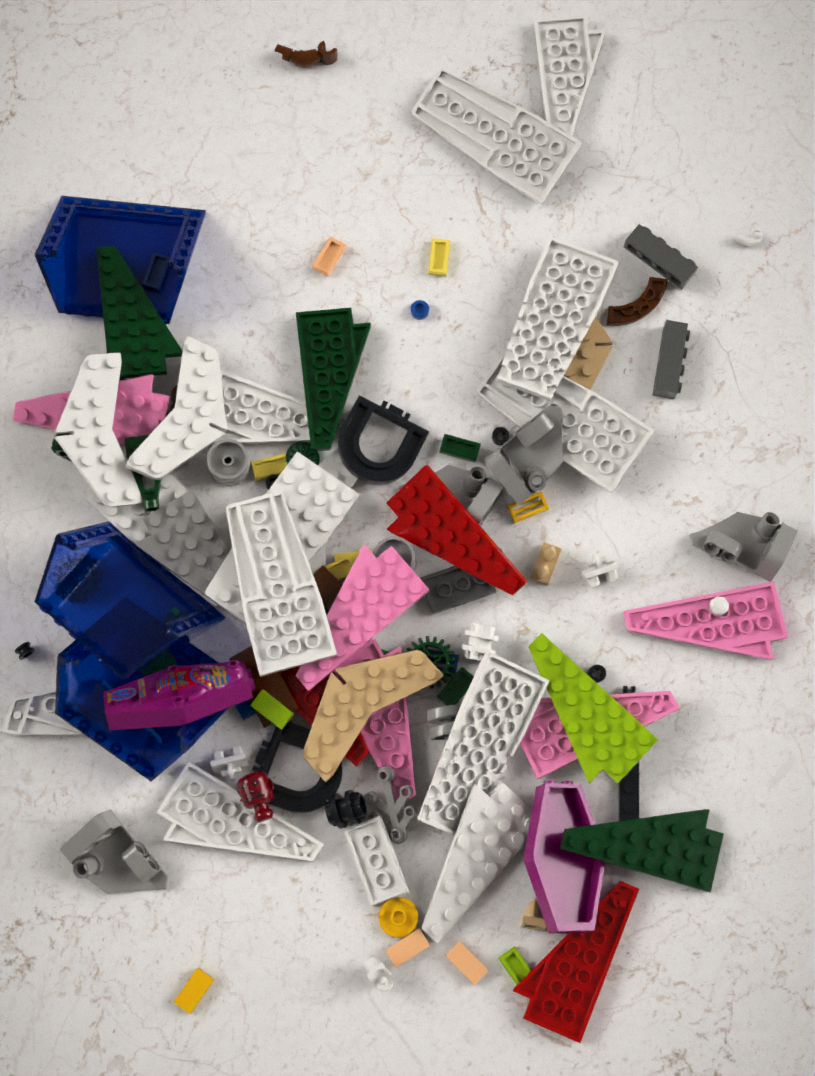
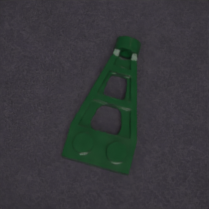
(131, 445)

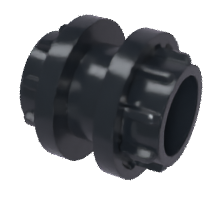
(345, 809)

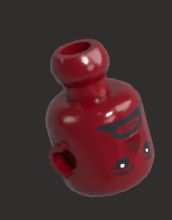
(256, 793)

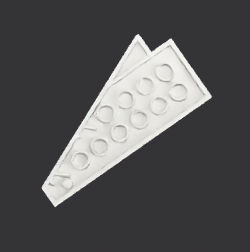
(263, 414)
(212, 816)

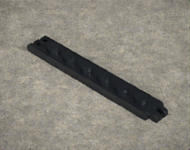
(629, 788)

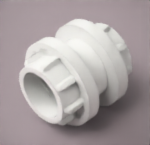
(479, 641)

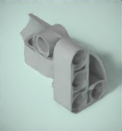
(529, 454)
(471, 489)
(748, 541)
(113, 857)

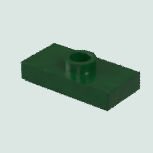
(460, 448)
(456, 687)

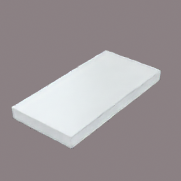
(376, 860)

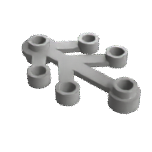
(391, 807)

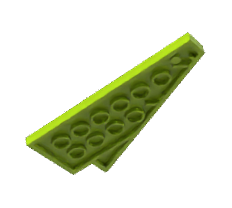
(595, 723)

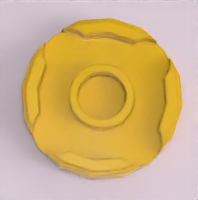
(398, 917)

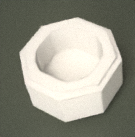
(718, 606)

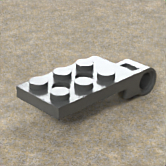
(475, 590)

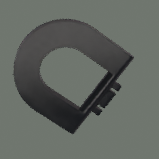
(372, 471)
(287, 798)

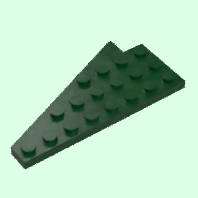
(131, 320)
(329, 361)
(662, 846)

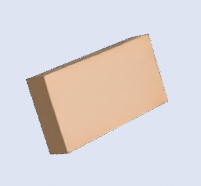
(329, 256)
(407, 948)
(467, 963)

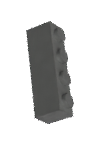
(660, 256)
(670, 359)

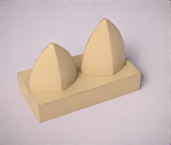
(545, 563)
(532, 917)

